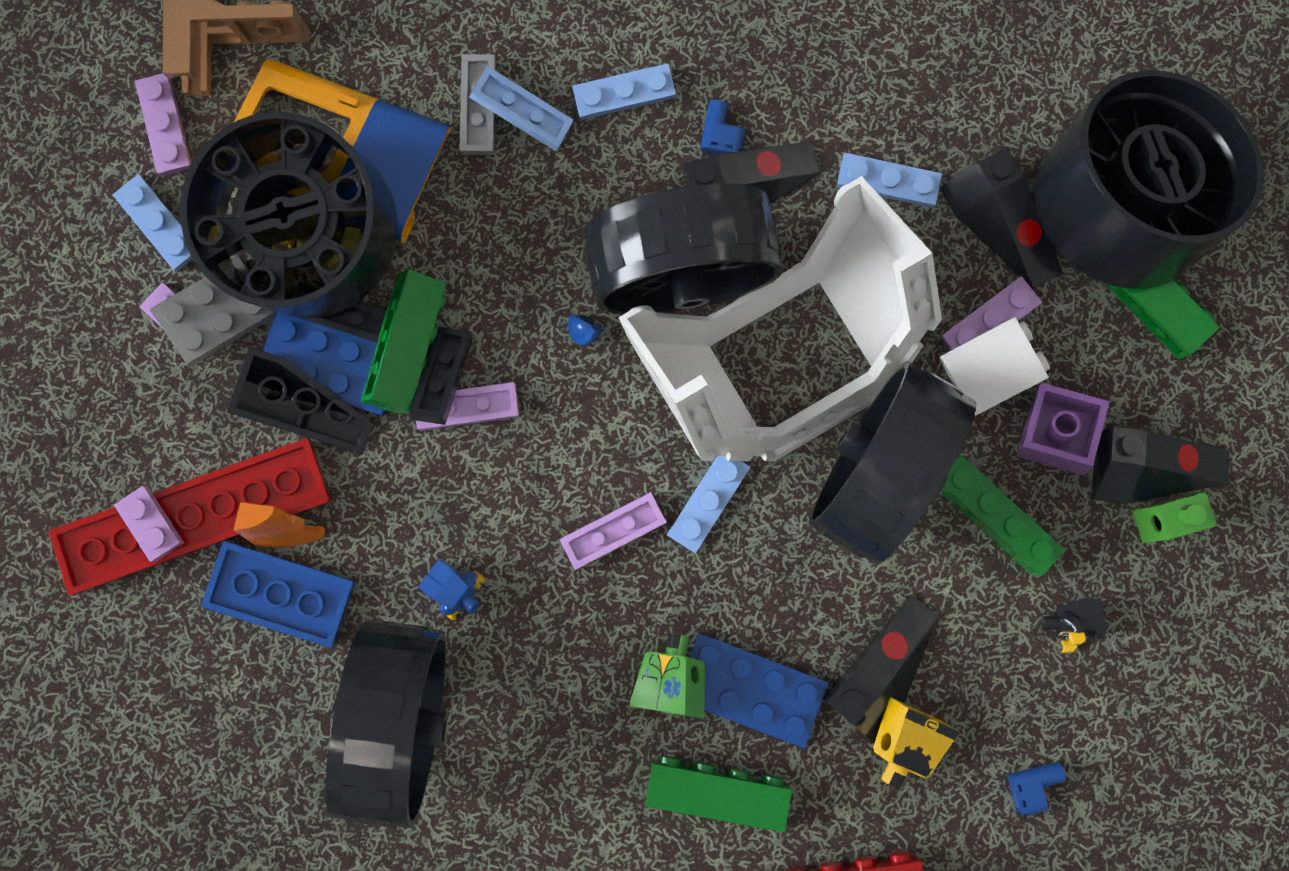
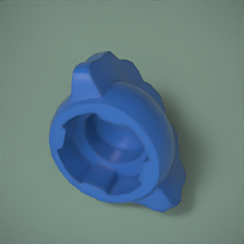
(582, 331)

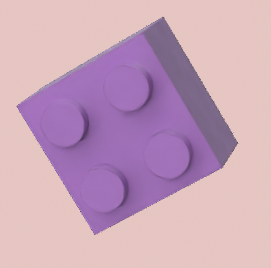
(1063, 429)

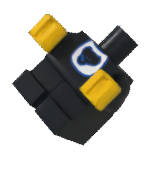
(1076, 622)

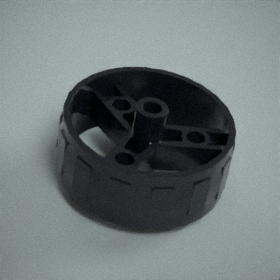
(683, 248)
(893, 463)
(386, 724)

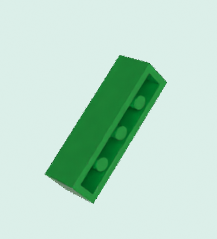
(1170, 316)
(404, 342)
(1000, 518)
(718, 795)

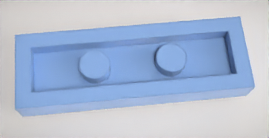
(624, 91)
(521, 108)
(892, 179)
(154, 221)
(707, 502)

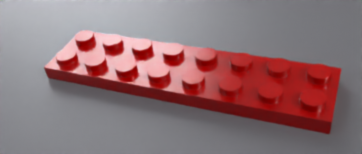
(200, 509)

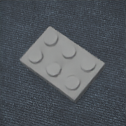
(206, 318)

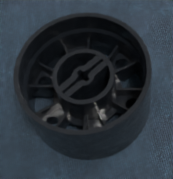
(1153, 183)
(267, 218)

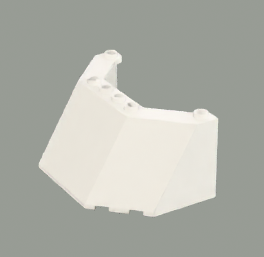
(875, 279)

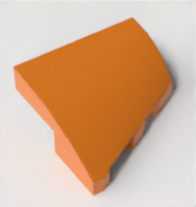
(274, 527)

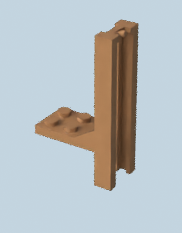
(197, 24)

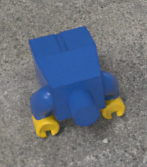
(452, 588)

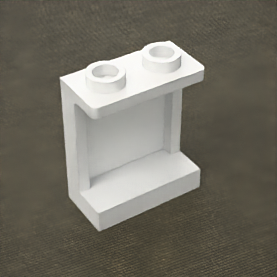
(996, 364)

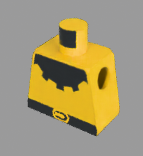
(911, 742)

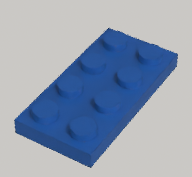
(326, 355)
(278, 594)
(758, 691)

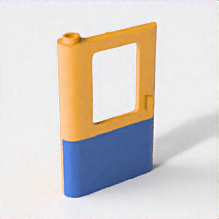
(390, 137)

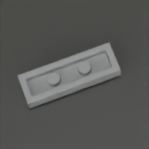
(476, 121)

